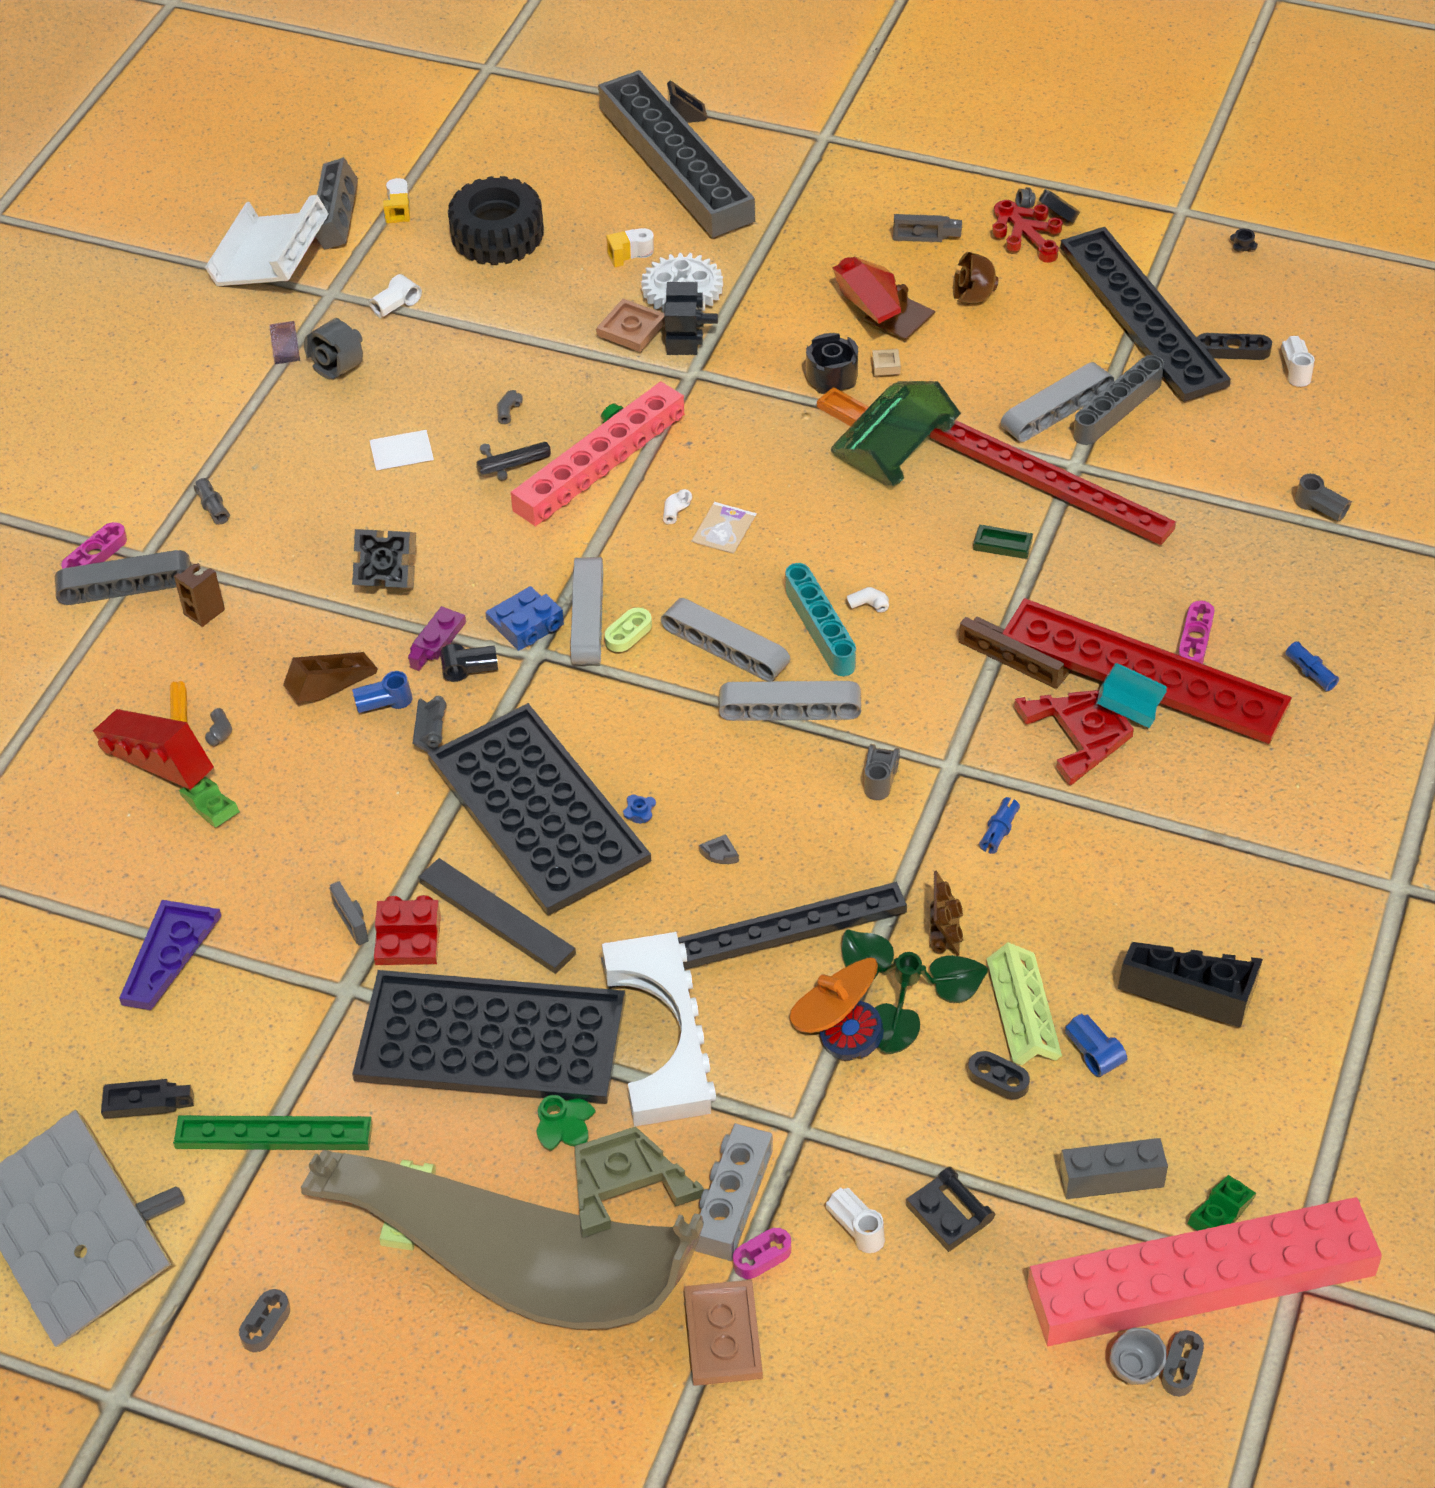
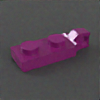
(436, 635)

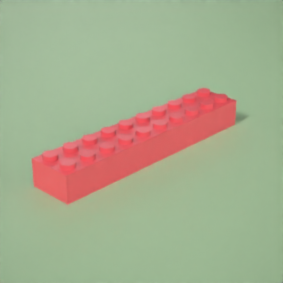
(1203, 1271)

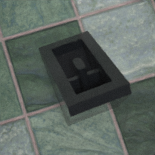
(686, 104)

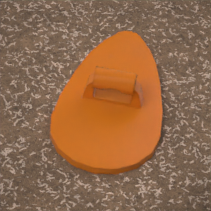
(833, 997)

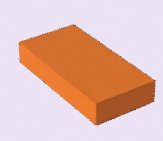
(841, 406)

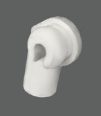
(674, 504)
(870, 596)

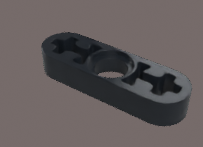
(1258, 345)

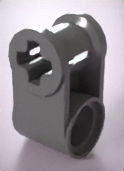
(880, 772)

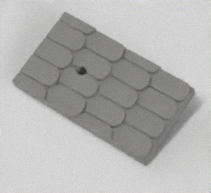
(53, 1204)

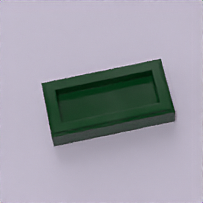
(1003, 541)

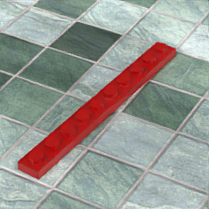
(1057, 482)

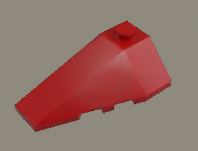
(868, 287)

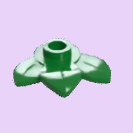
(566, 1125)

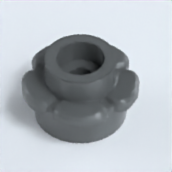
(1025, 198)

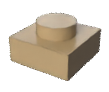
(886, 362)

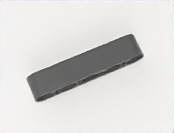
(1118, 400)
(119, 577)

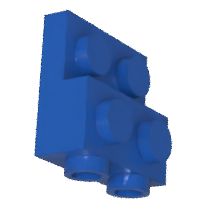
(526, 617)

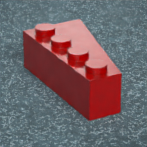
(155, 745)

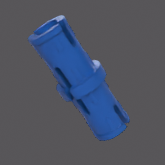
(1312, 666)
(999, 825)

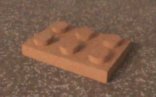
(723, 1332)

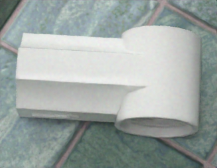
(399, 291)
(1298, 361)
(856, 1219)

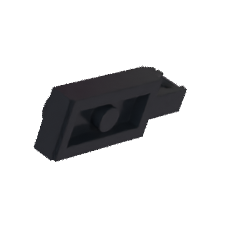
(144, 1098)

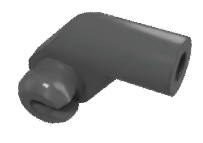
(504, 405)
(220, 729)

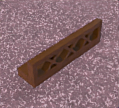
(990, 641)

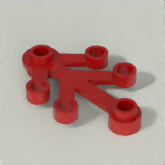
(1009, 211)

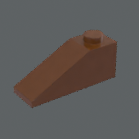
(323, 675)

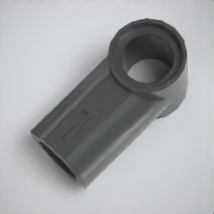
(1314, 495)

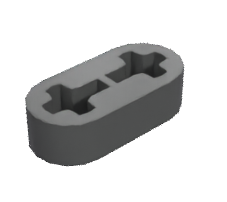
(267, 1322)
(1176, 1361)

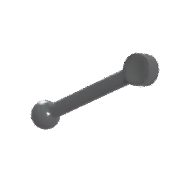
(486, 450)

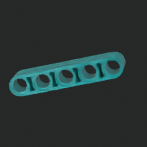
(820, 619)

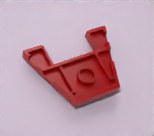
(1089, 725)

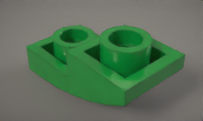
(1223, 1206)

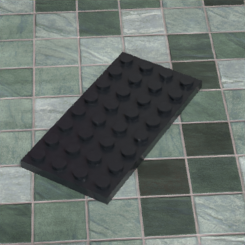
(539, 808)
(490, 1036)

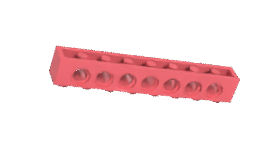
(597, 453)

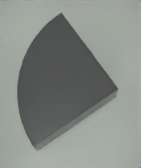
(719, 851)

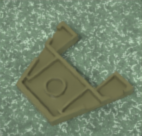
(621, 1165)

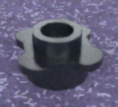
(1244, 240)

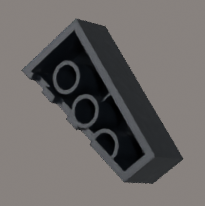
(1191, 981)

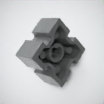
(384, 558)

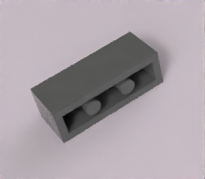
(1113, 1168)

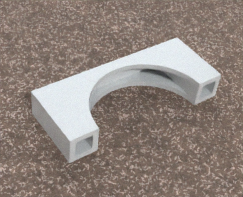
(681, 1084)

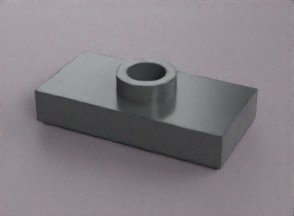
(349, 912)

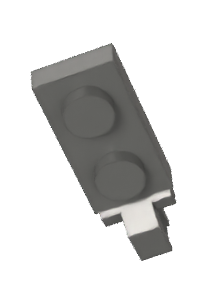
(925, 228)

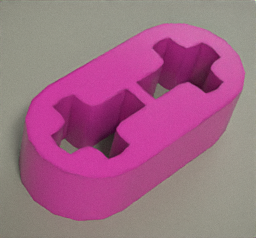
(764, 1255)

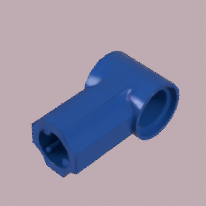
(391, 691)
(1099, 1051)

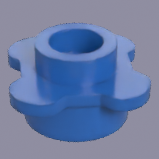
(637, 814)

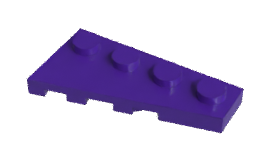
(166, 949)

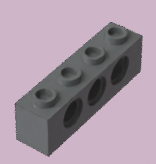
(337, 194)

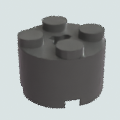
(334, 348)

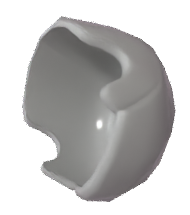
(1138, 1356)

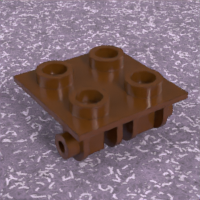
(911, 318)
(945, 918)

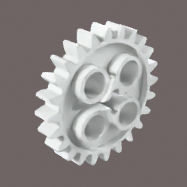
(681, 270)

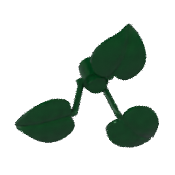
(954, 976)

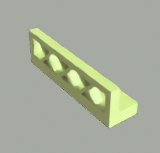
(1018, 1004)

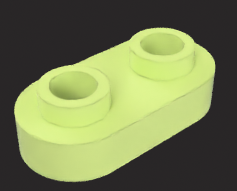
(625, 633)

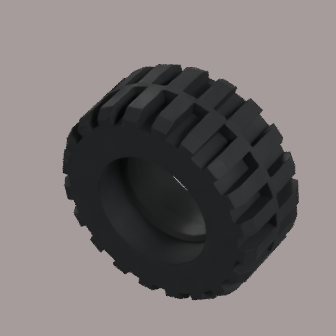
(496, 220)

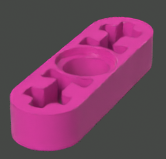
(107, 539)
(1193, 625)

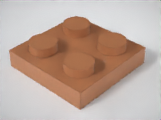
(631, 325)

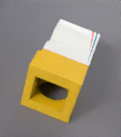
(398, 203)
(629, 245)

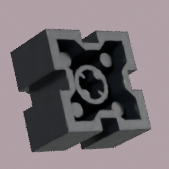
(685, 318)

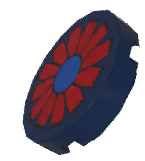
(855, 1034)

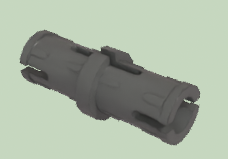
(211, 501)

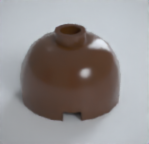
(975, 279)

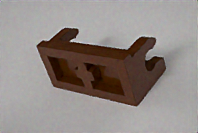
(199, 594)

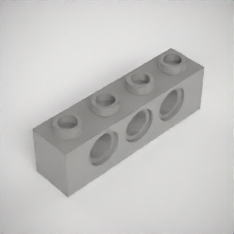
(745, 1145)

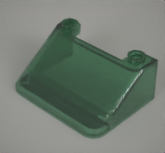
(895, 428)

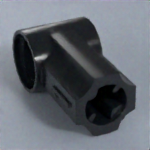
(458, 661)

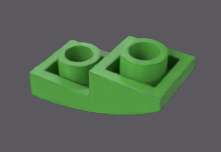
(209, 802)

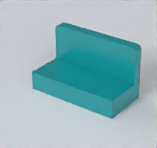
(1131, 694)

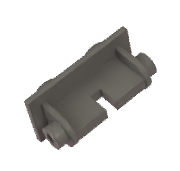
(429, 723)

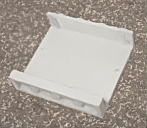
(265, 246)

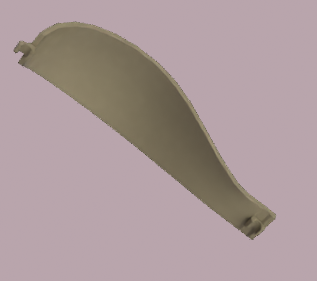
(514, 1249)

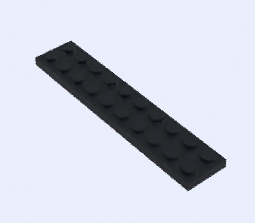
(1145, 313)

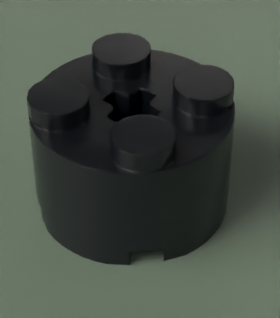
(832, 362)

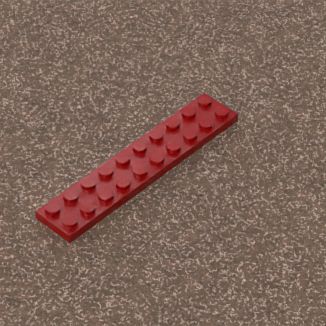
(1189, 684)

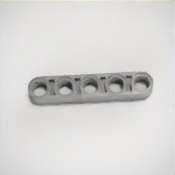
(1056, 402)
(587, 611)
(725, 639)
(790, 700)

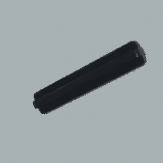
(513, 458)

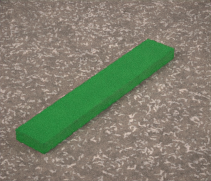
(273, 1132)

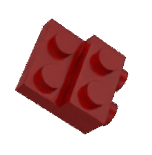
(407, 931)

